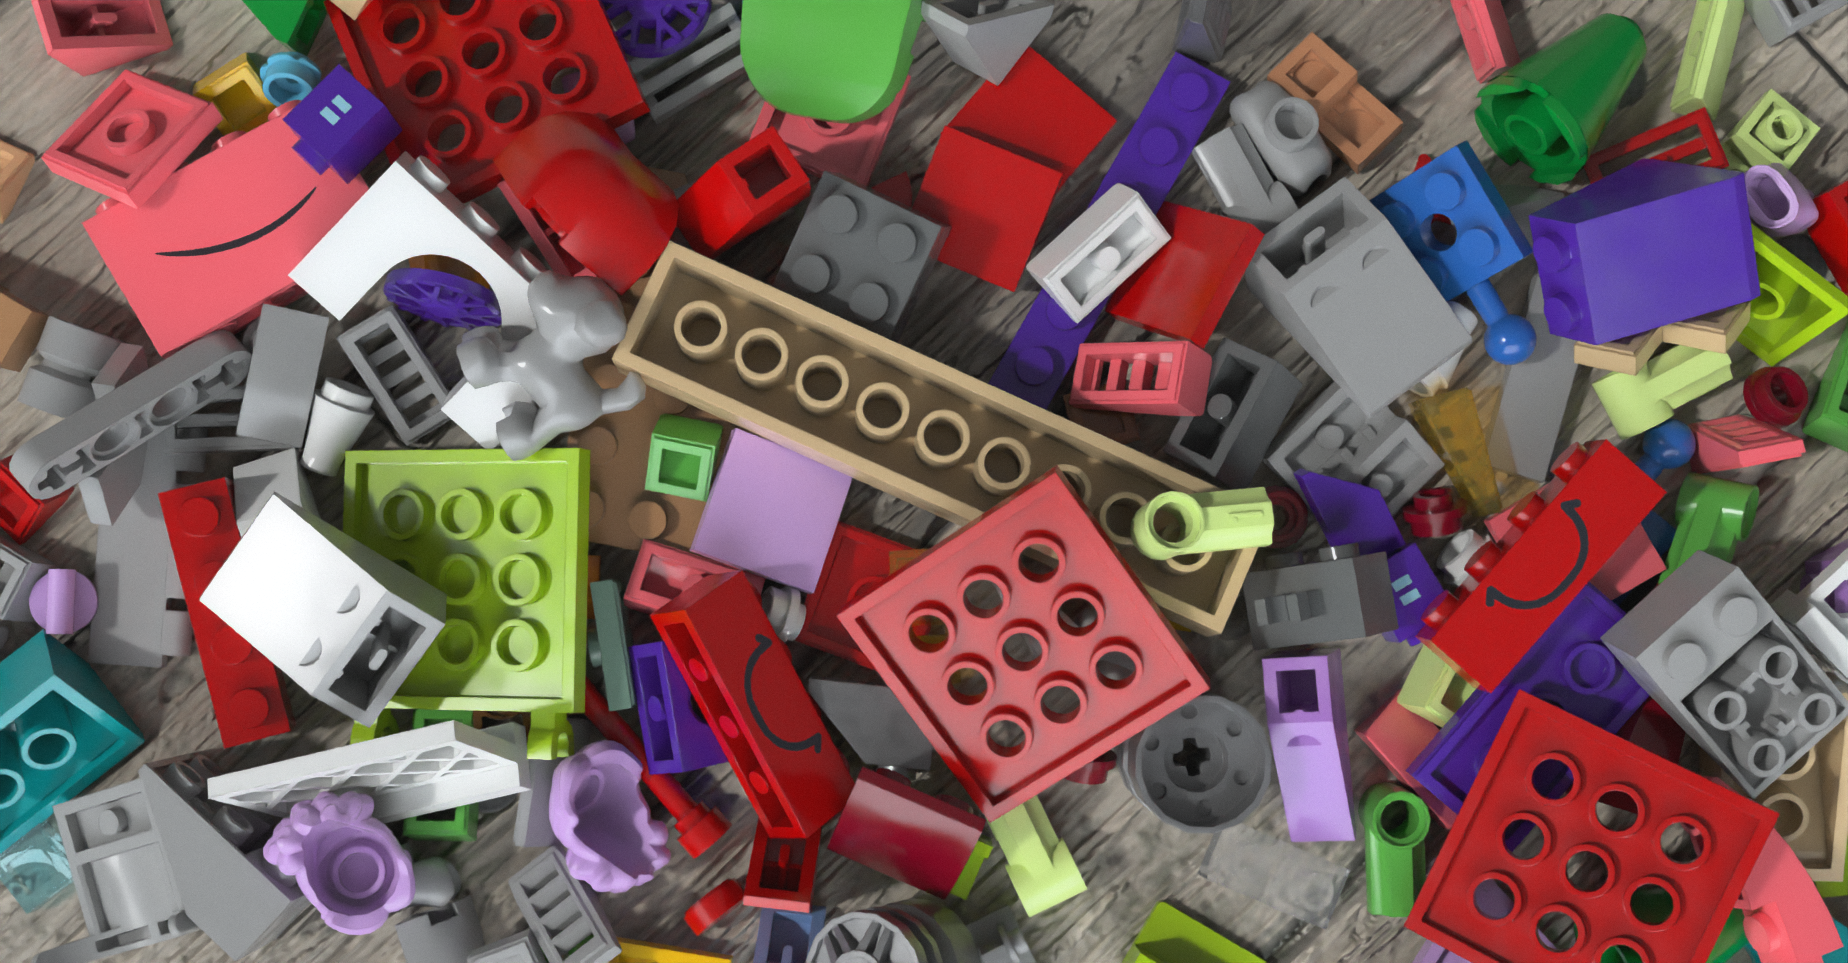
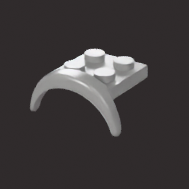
(118, 875)

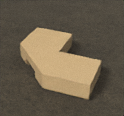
(1627, 355)

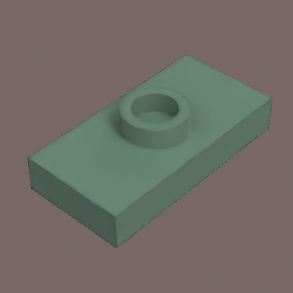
(610, 642)

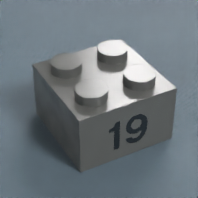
(861, 255)

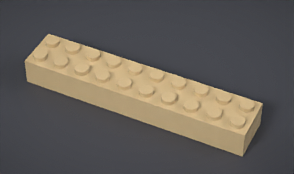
(903, 420)

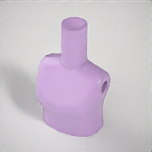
(1779, 200)

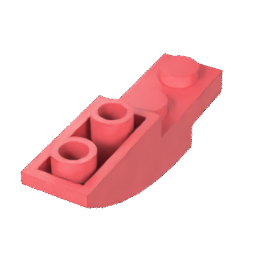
(1781, 904)

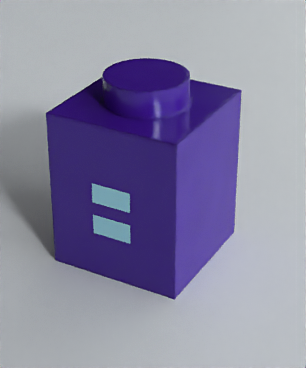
(341, 126)
(1413, 590)

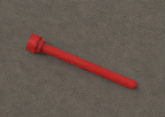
(695, 821)

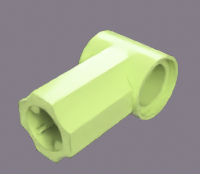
(1659, 387)
(1206, 522)
(1036, 858)

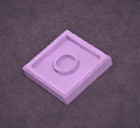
(771, 512)

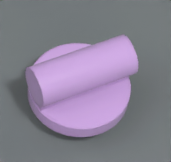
(63, 601)

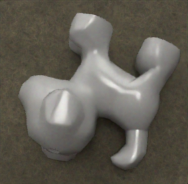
(573, 321)

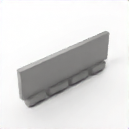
(139, 572)

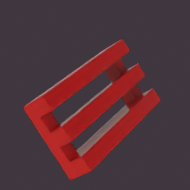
(1708, 140)

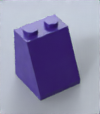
(1644, 250)

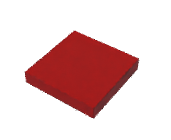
(1037, 116)
(990, 202)
(1190, 277)
(851, 567)

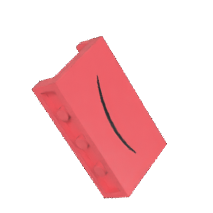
(221, 235)

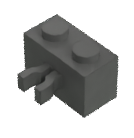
(1240, 418)
(1319, 600)

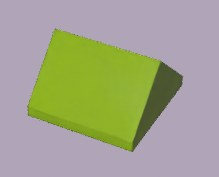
(1792, 303)

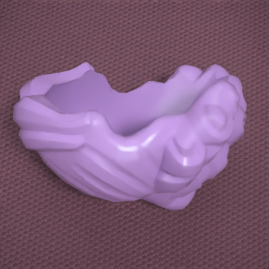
(605, 818)
(344, 861)

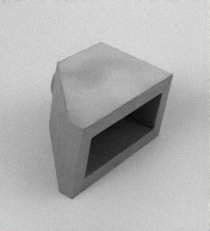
(873, 723)

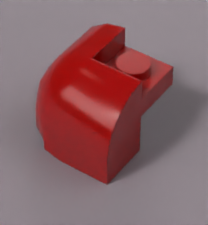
(592, 194)

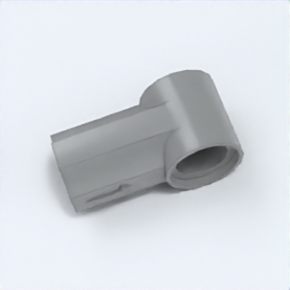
(1242, 180)

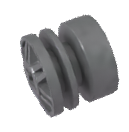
(1221, 779)
(895, 933)

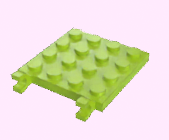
(514, 568)

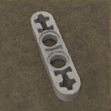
(130, 415)

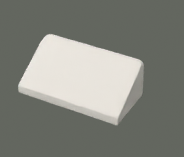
(1098, 251)

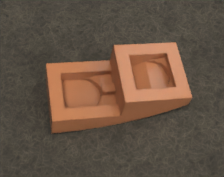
(1349, 116)

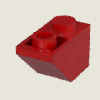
(741, 194)

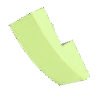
(1768, 134)

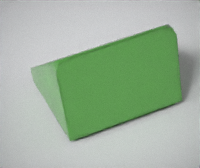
(683, 456)

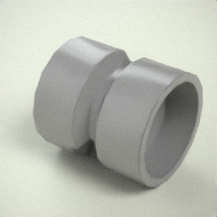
(70, 364)

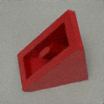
(782, 871)

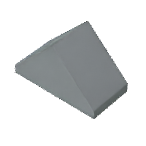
(986, 33)

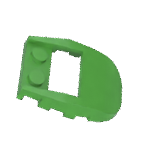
(829, 55)

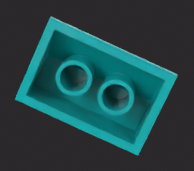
(55, 732)

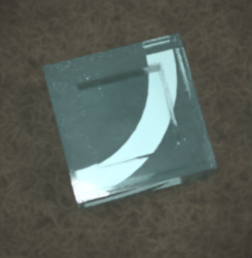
(35, 867)

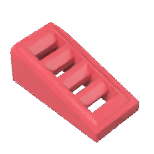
(1179, 383)
(1740, 443)

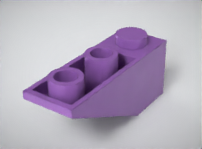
(1310, 742)

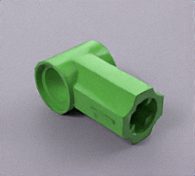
(1711, 518)
(1395, 855)

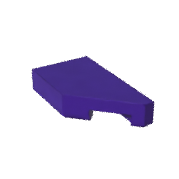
(1350, 513)

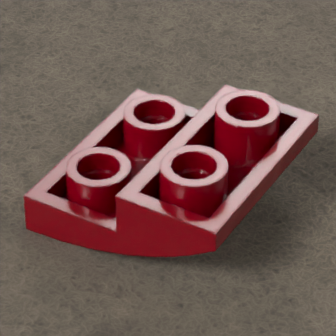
(906, 831)

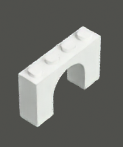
(412, 216)

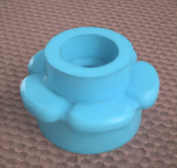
(288, 77)

